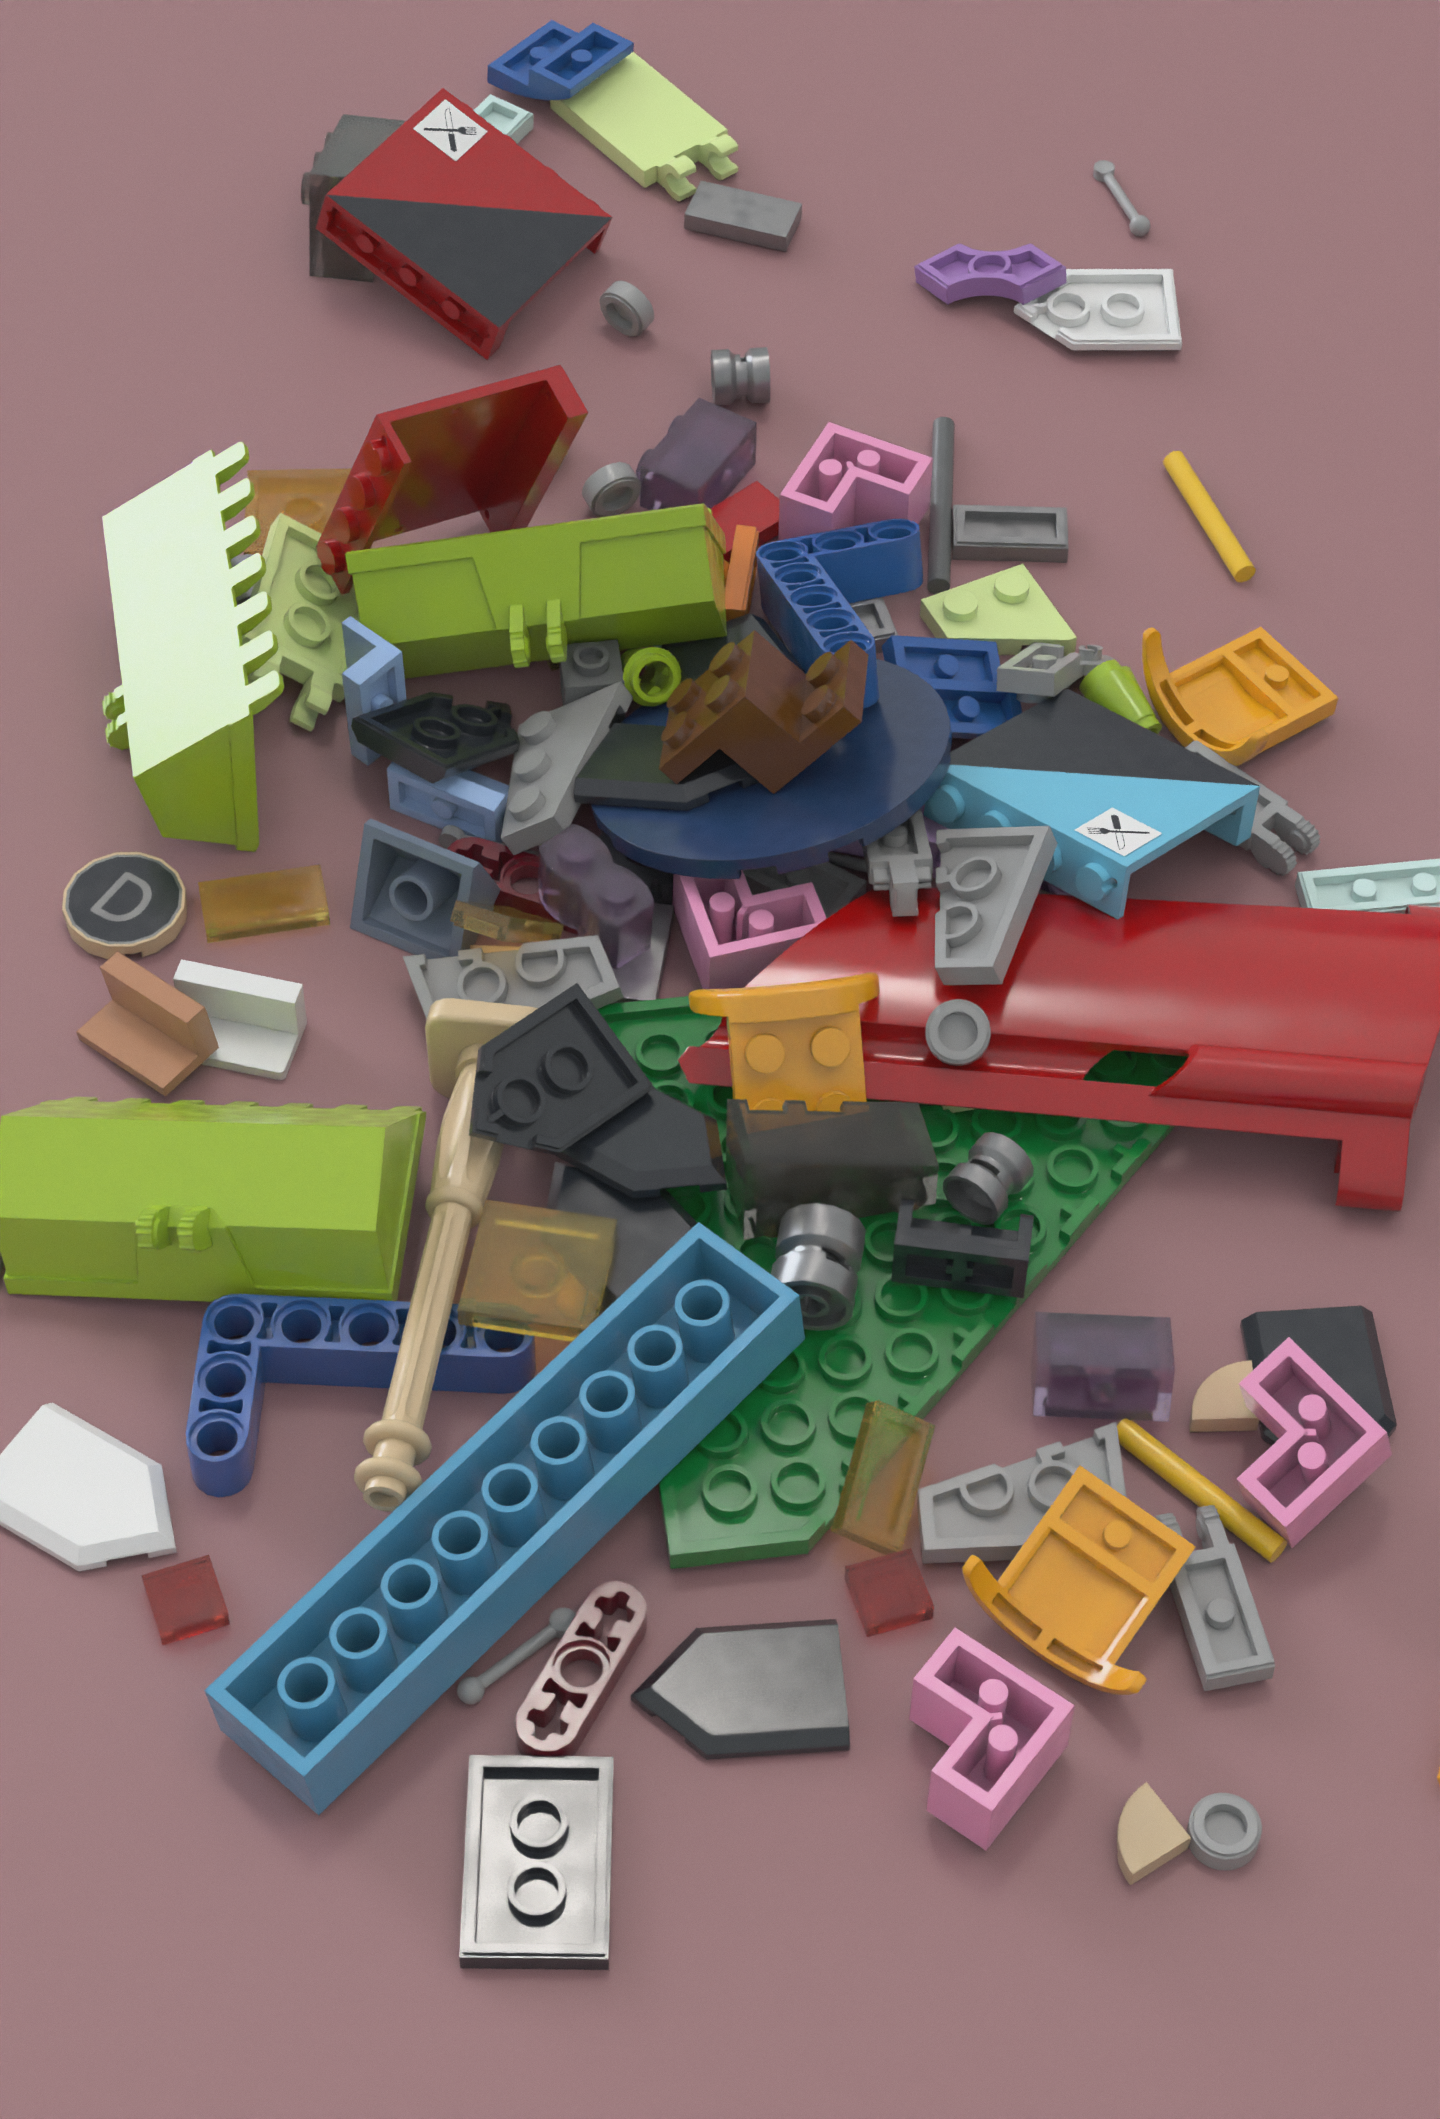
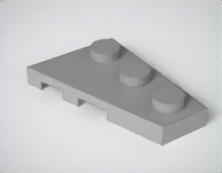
(517, 976)

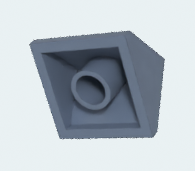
(410, 892)

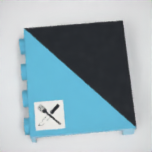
(1102, 788)

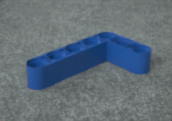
(816, 576)
(329, 1359)

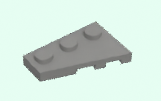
(549, 759)
(986, 897)
(999, 1507)

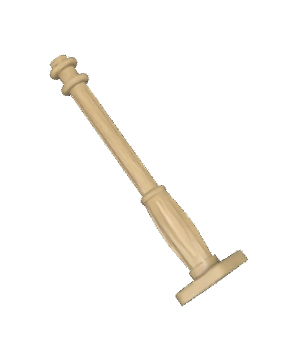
(457, 1196)

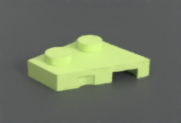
(998, 609)

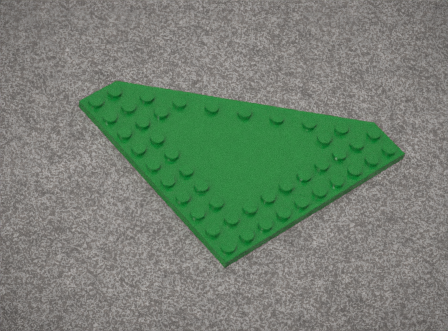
(781, 1457)

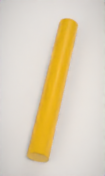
(1209, 516)
(1200, 1490)

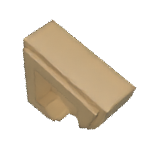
(1221, 1403)
(1147, 1835)

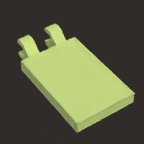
(649, 127)
(304, 618)

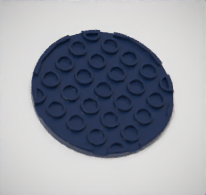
(846, 795)

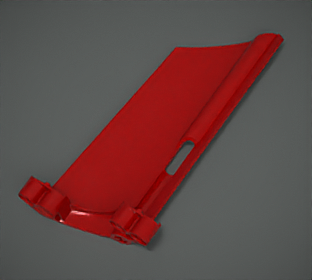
(1282, 1012)

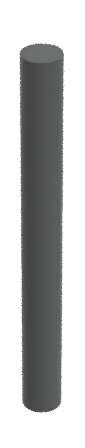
(941, 505)

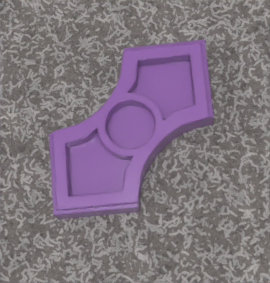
(1012, 274)

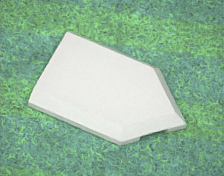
(1109, 310)
(82, 1493)

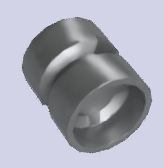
(819, 1260)

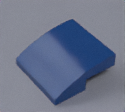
(558, 61)
(962, 676)

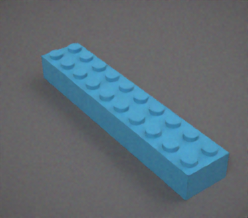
(505, 1517)

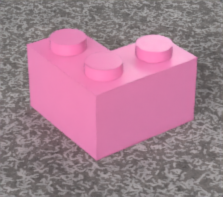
(853, 482)
(737, 932)
(1321, 1446)
(999, 1733)

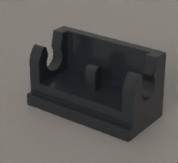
(961, 1255)

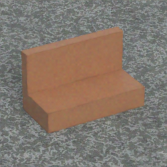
(149, 1026)

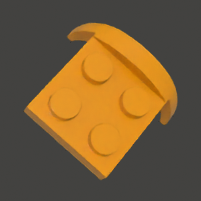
(1235, 696)
(794, 1040)
(1083, 1582)

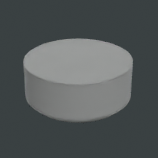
(626, 308)
(611, 489)
(958, 1032)
(1224, 1831)

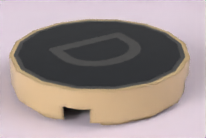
(125, 905)

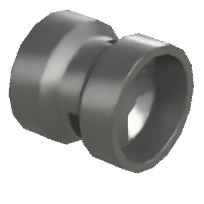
(740, 376)
(983, 1183)

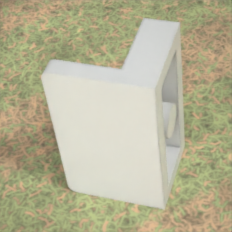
(251, 1015)

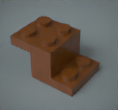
(764, 711)

